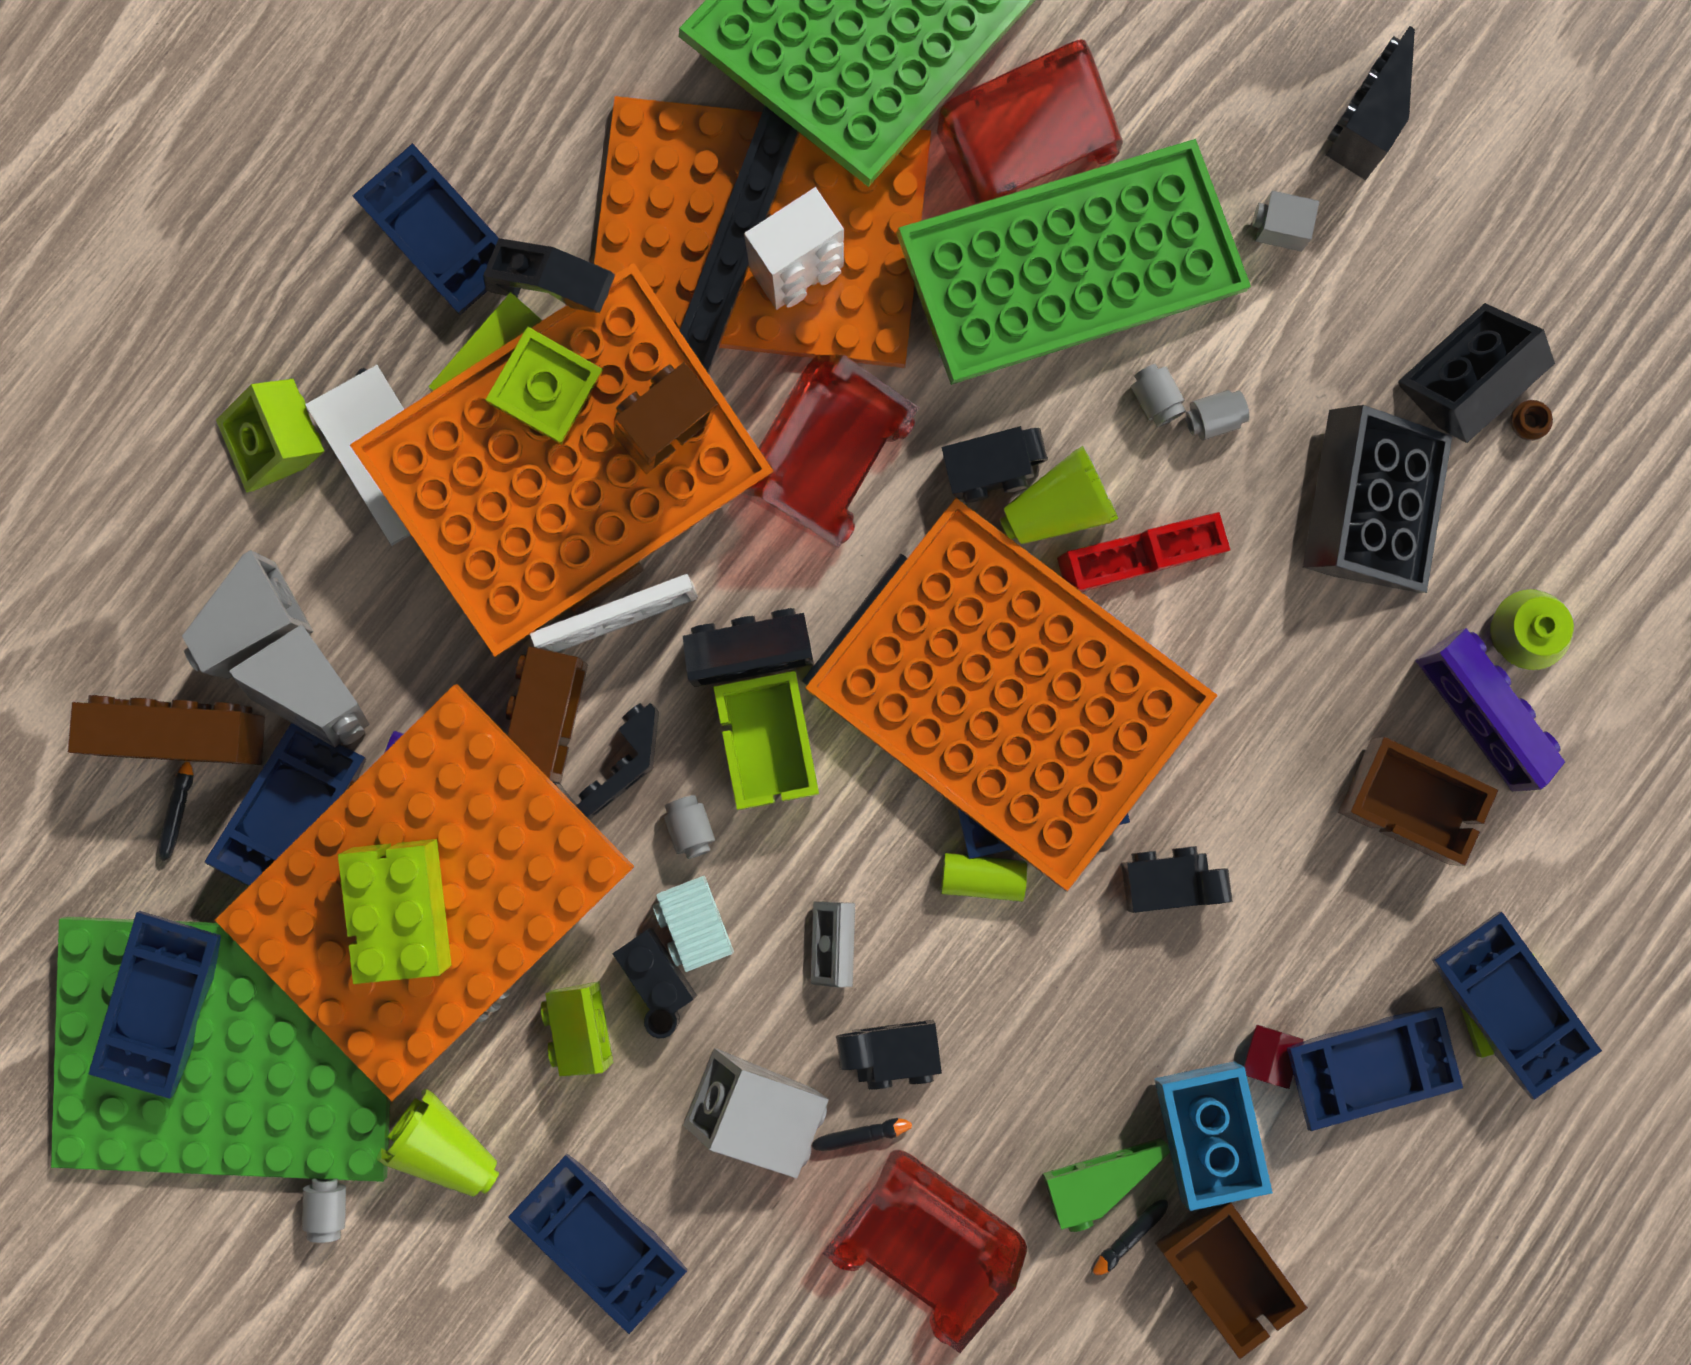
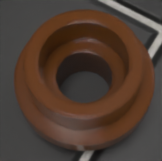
(1541, 414)

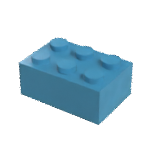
(1213, 1135)

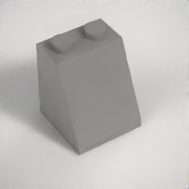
(242, 617)
(302, 687)
(755, 1114)

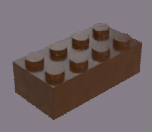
(162, 732)

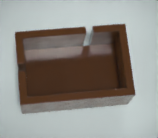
(670, 410)
(546, 707)
(1417, 801)
(1231, 1276)

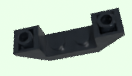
(549, 271)
(641, 733)

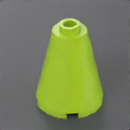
(1060, 502)
(439, 1148)

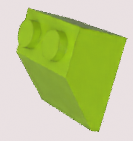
(269, 433)
(577, 1029)

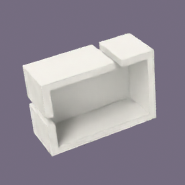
(796, 249)

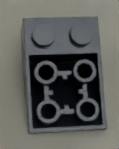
(1376, 110)

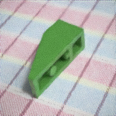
(1097, 1184)

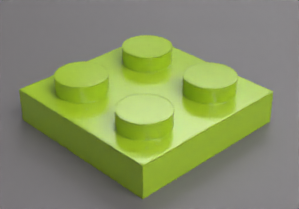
(544, 385)

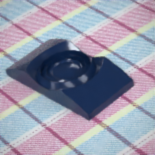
(431, 226)
(283, 802)
(156, 1004)
(1515, 1005)
(1374, 1067)
(598, 1242)

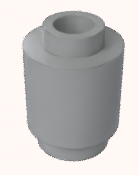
(1158, 395)
(1217, 414)
(689, 826)
(324, 1210)

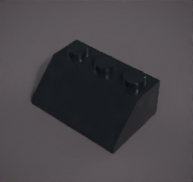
(1478, 371)
(747, 648)

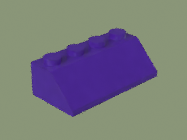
(1492, 711)

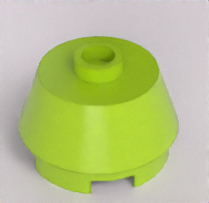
(1532, 629)

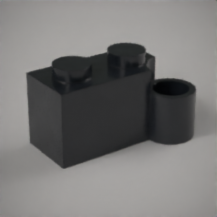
(993, 462)
(1173, 881)
(655, 978)
(891, 1053)

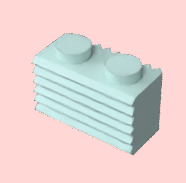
(693, 924)

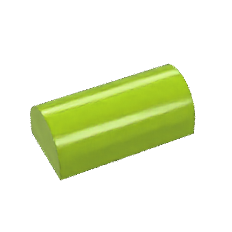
(984, 877)

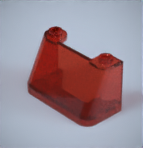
(1029, 123)
(827, 445)
(932, 1245)

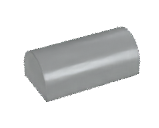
(833, 944)

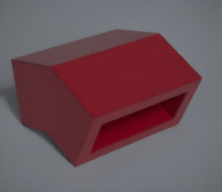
(1269, 1056)

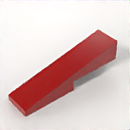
(1144, 552)

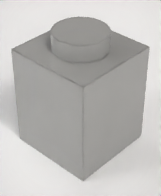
(1285, 220)

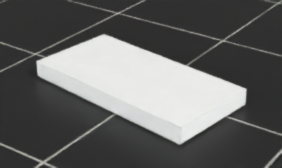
(348, 415)
(615, 615)

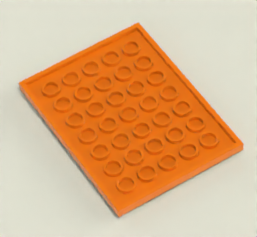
(669, 191)
(541, 523)
(1011, 693)
(513, 881)

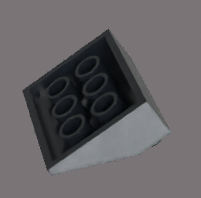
(1377, 499)

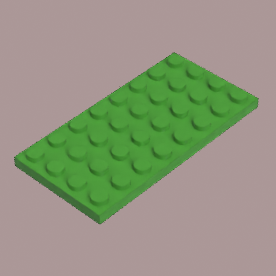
(1072, 260)

